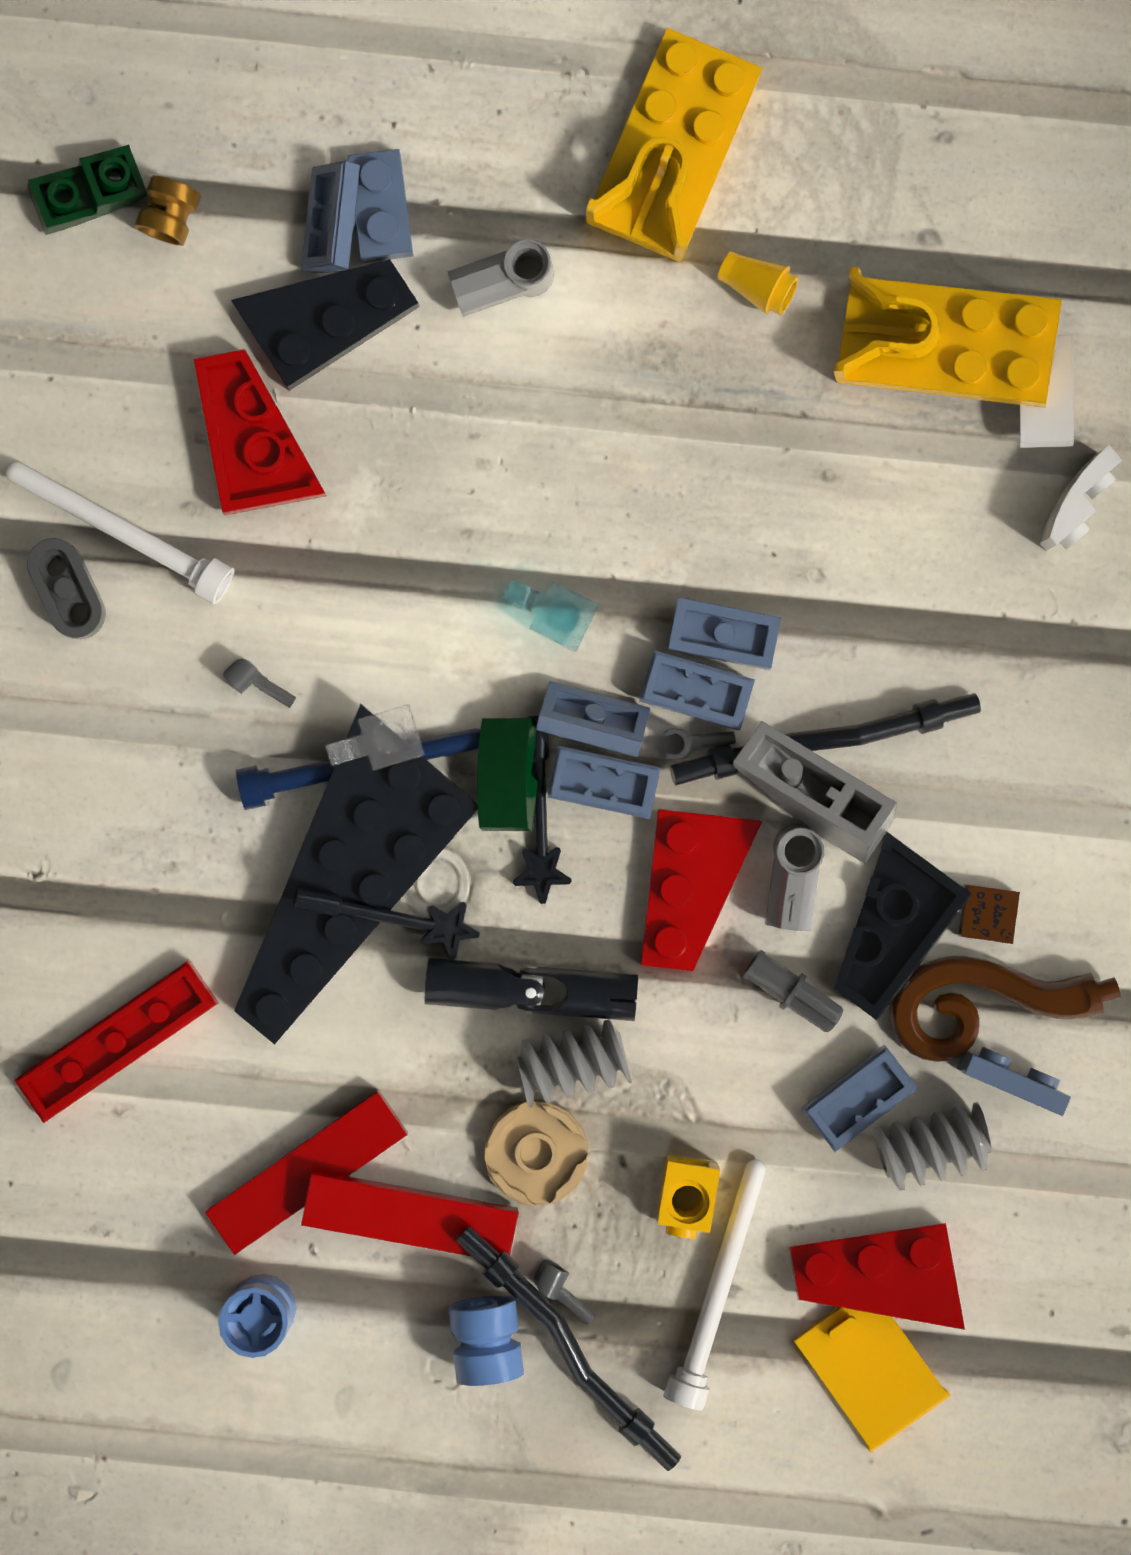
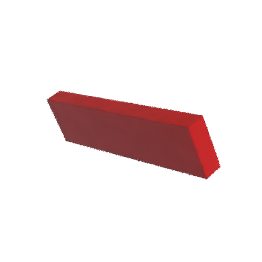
(116, 1041)
(284, 1185)
(404, 1214)

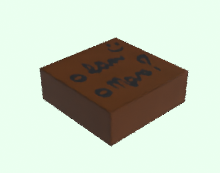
(989, 914)

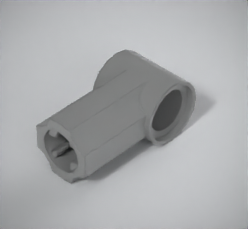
(494, 278)
(793, 884)

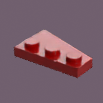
(249, 439)
(689, 883)
(884, 1273)

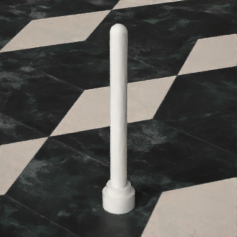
(207, 577)
(689, 1383)

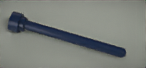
(260, 785)

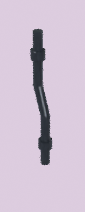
(924, 717)
(634, 1424)

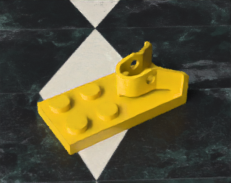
(673, 145)
(948, 341)

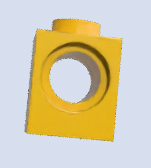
(681, 1172)

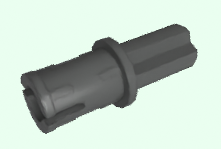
(793, 992)

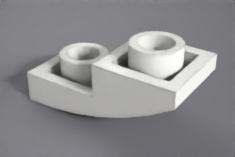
(1055, 423)
(1072, 508)

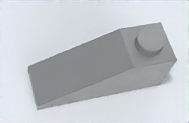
(817, 791)

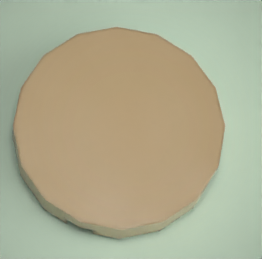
(536, 1153)

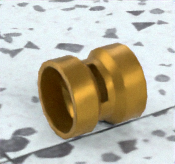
(167, 210)

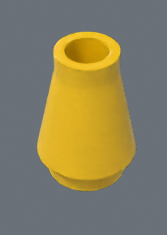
(759, 281)

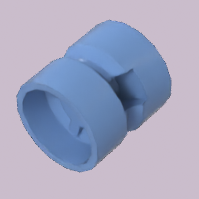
(257, 1316)
(486, 1346)

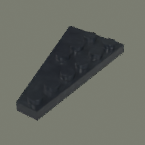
(369, 848)

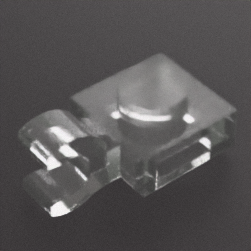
(384, 737)

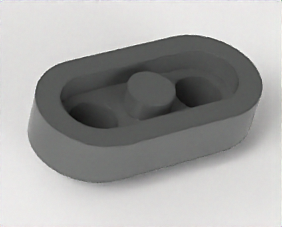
(66, 590)

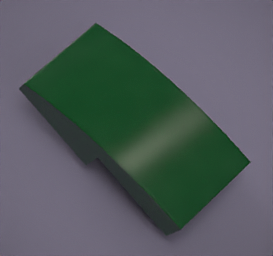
(87, 191)
(504, 774)

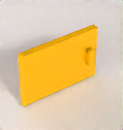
(871, 1372)

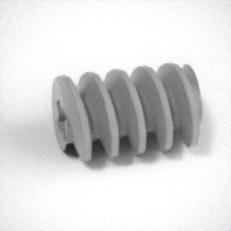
(572, 1062)
(934, 1146)

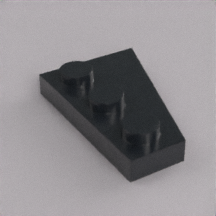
(325, 317)
(898, 926)

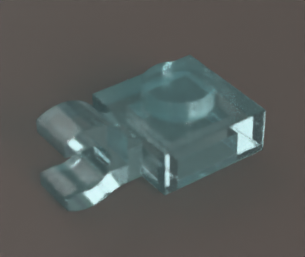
(559, 614)

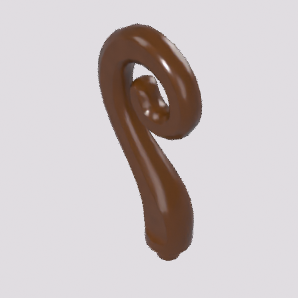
(1059, 999)

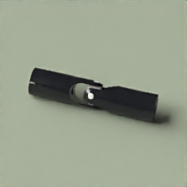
(496, 986)

